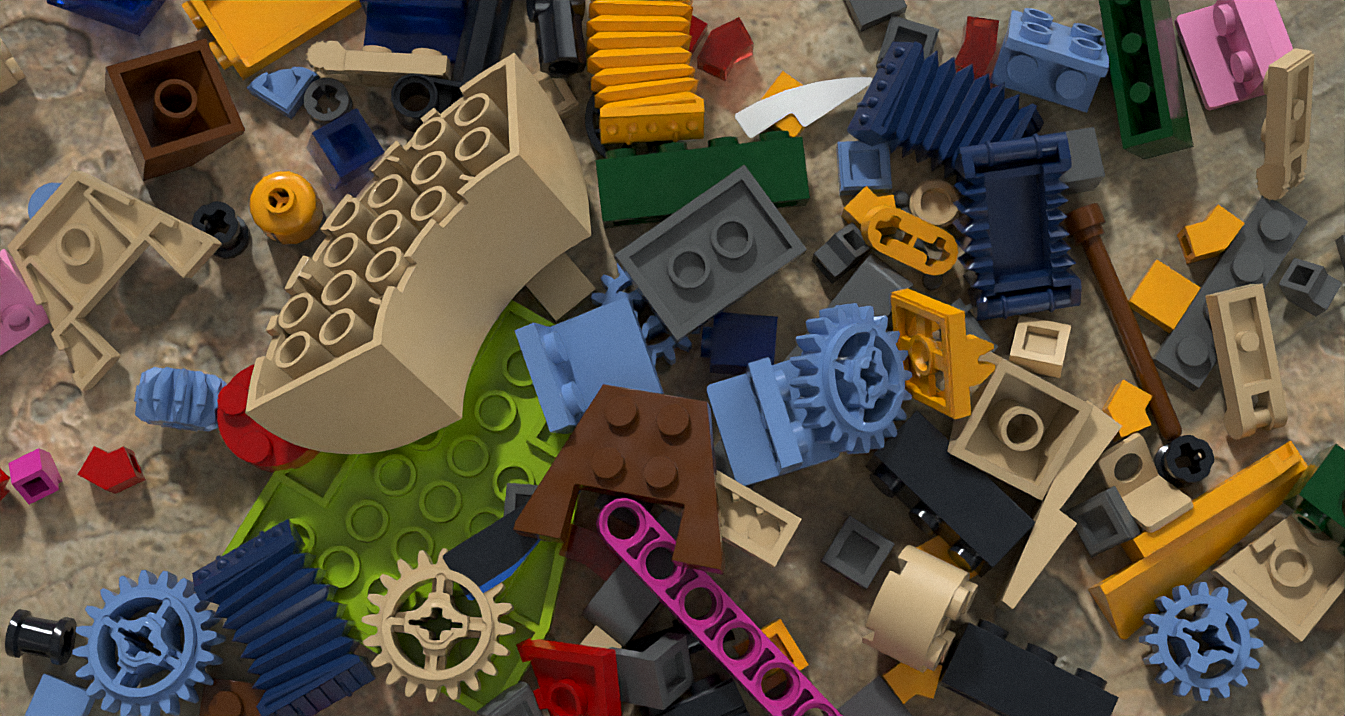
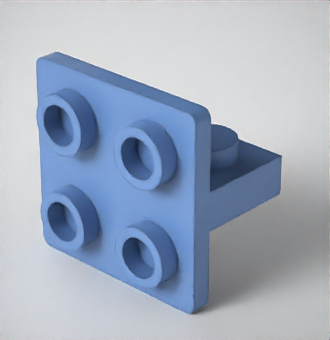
(1051, 59)
(762, 426)

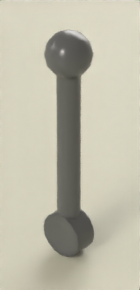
(929, 281)

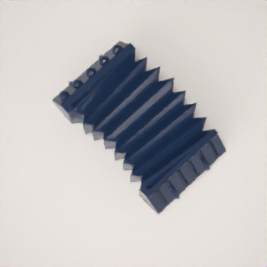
(936, 108)
(1014, 228)
(286, 622)

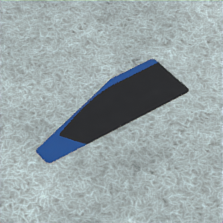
(491, 553)

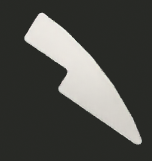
(805, 102)

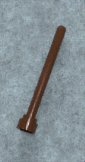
(1086, 230)

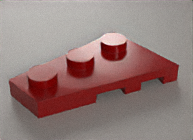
(573, 678)

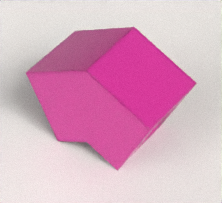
(30, 467)

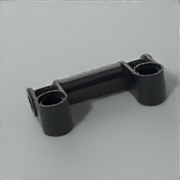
(478, 50)

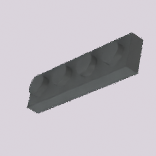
(1249, 259)

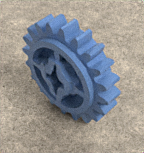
(851, 378)
(136, 661)

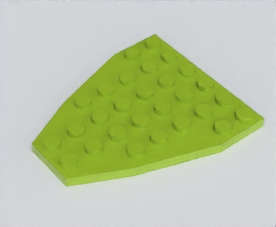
(431, 496)

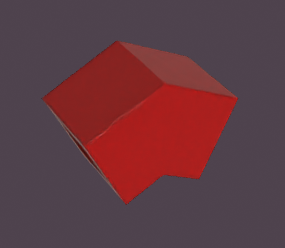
(112, 470)

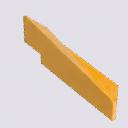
(1195, 539)

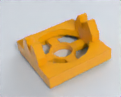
(916, 320)

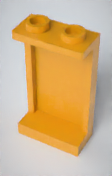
(261, 31)

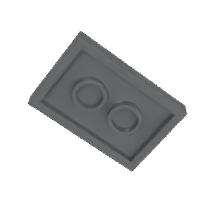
(710, 254)

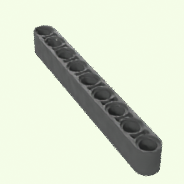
(623, 600)

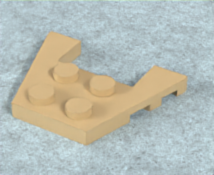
(82, 247)

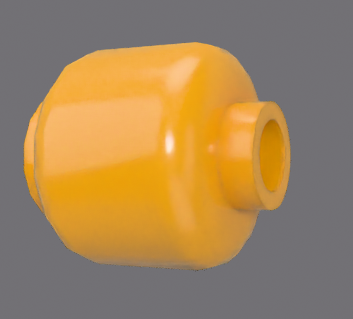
(286, 207)

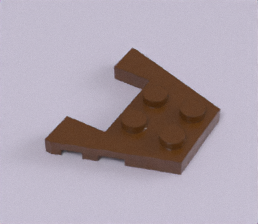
(642, 451)

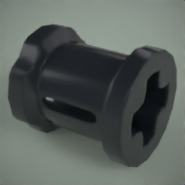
(222, 215)
(1180, 447)
(40, 637)

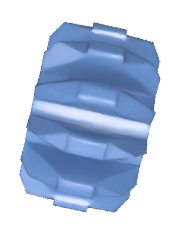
(178, 398)

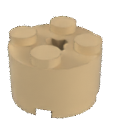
(918, 609)

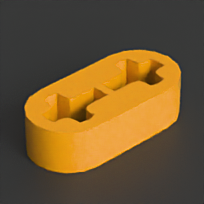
(914, 229)

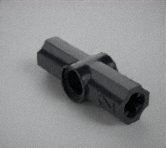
(559, 35)

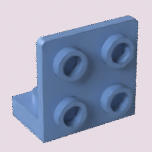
(581, 355)

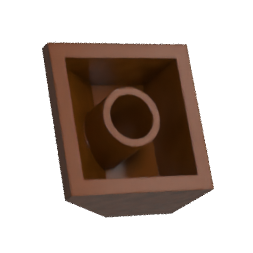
(172, 107)

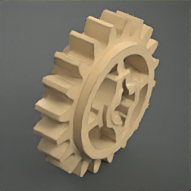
(392, 621)

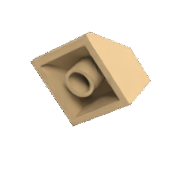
(1018, 427)

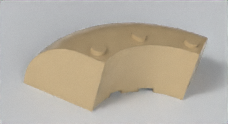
(421, 271)

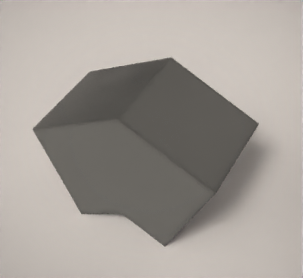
(841, 253)
(1309, 286)

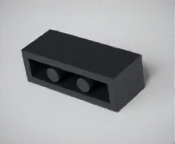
(948, 496)
(1019, 680)

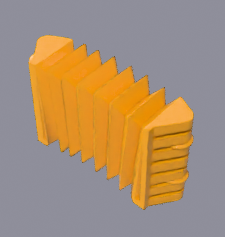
(643, 71)

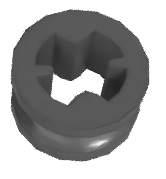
(322, 87)

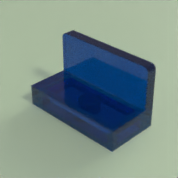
(415, 24)

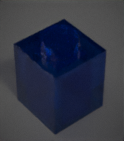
(344, 149)
(738, 341)

